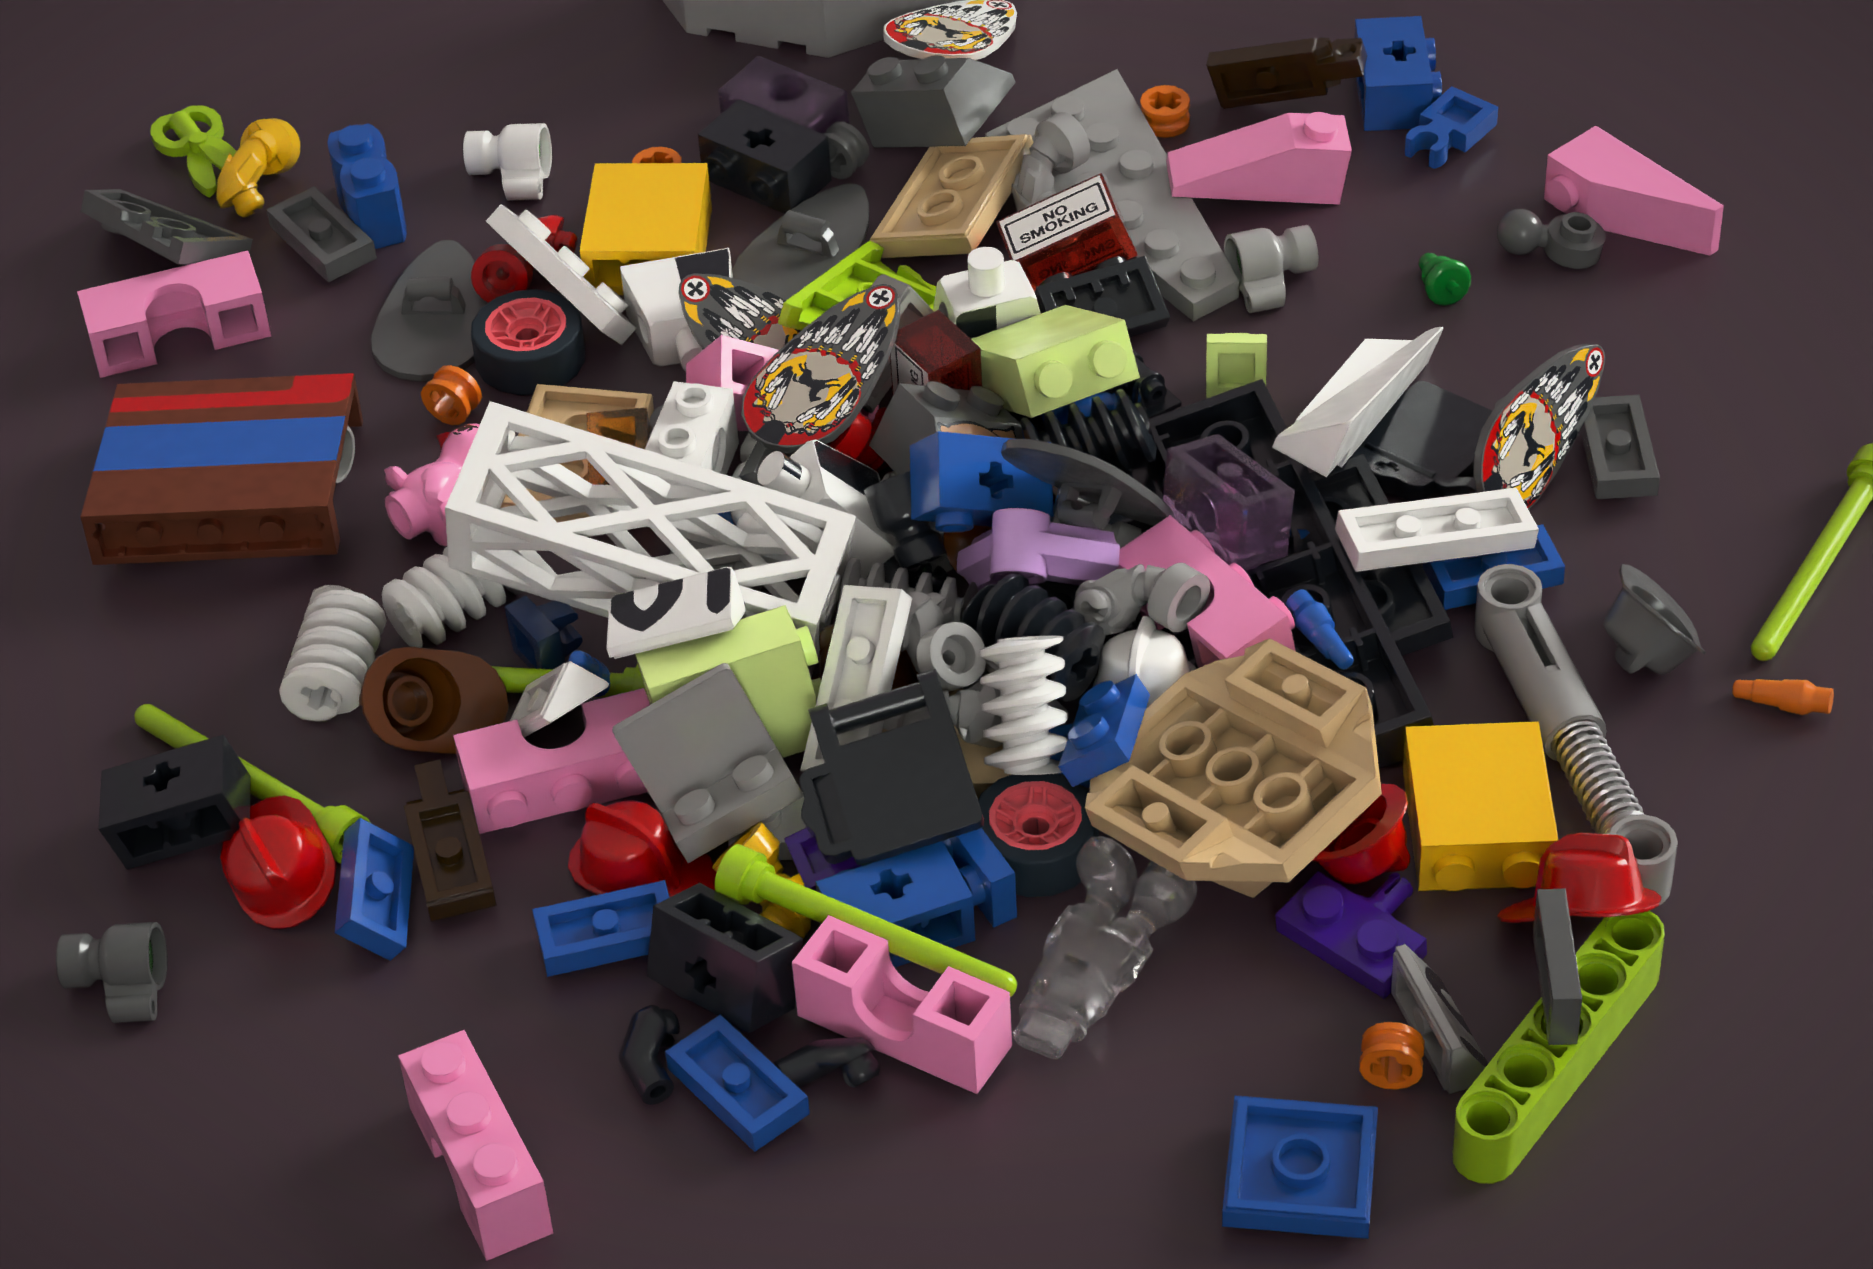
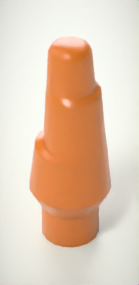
(1788, 695)

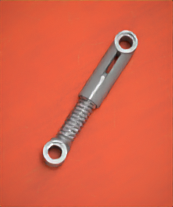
(1571, 727)

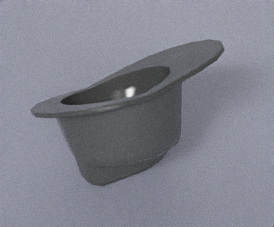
(1649, 626)

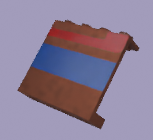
(220, 469)

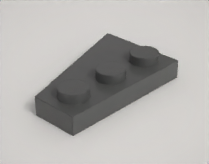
(161, 228)

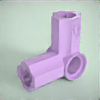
(1038, 550)

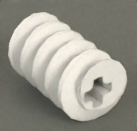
(437, 595)
(332, 653)
(1024, 705)

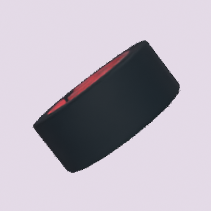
(528, 341)
(1038, 829)

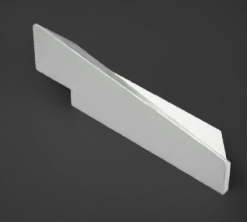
(1355, 401)

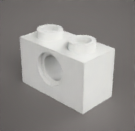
(697, 427)

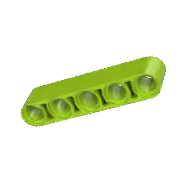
(1533, 1080)

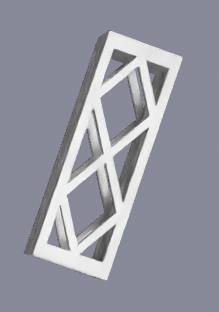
(504, 540)

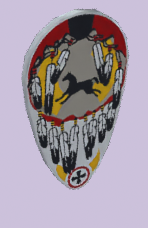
(953, 29)

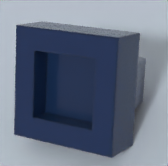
(543, 632)

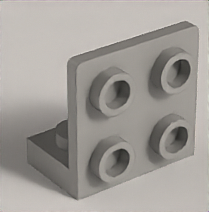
(707, 761)

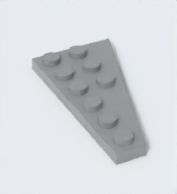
(1163, 228)

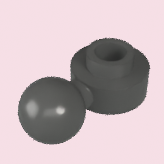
(1568, 240)

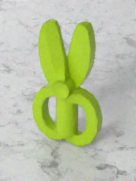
(198, 146)

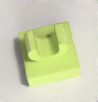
(1234, 361)

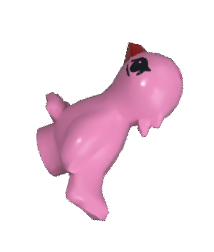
(423, 493)

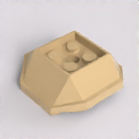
(1244, 770)

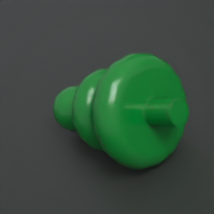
(1444, 278)

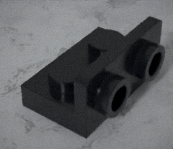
(1112, 289)

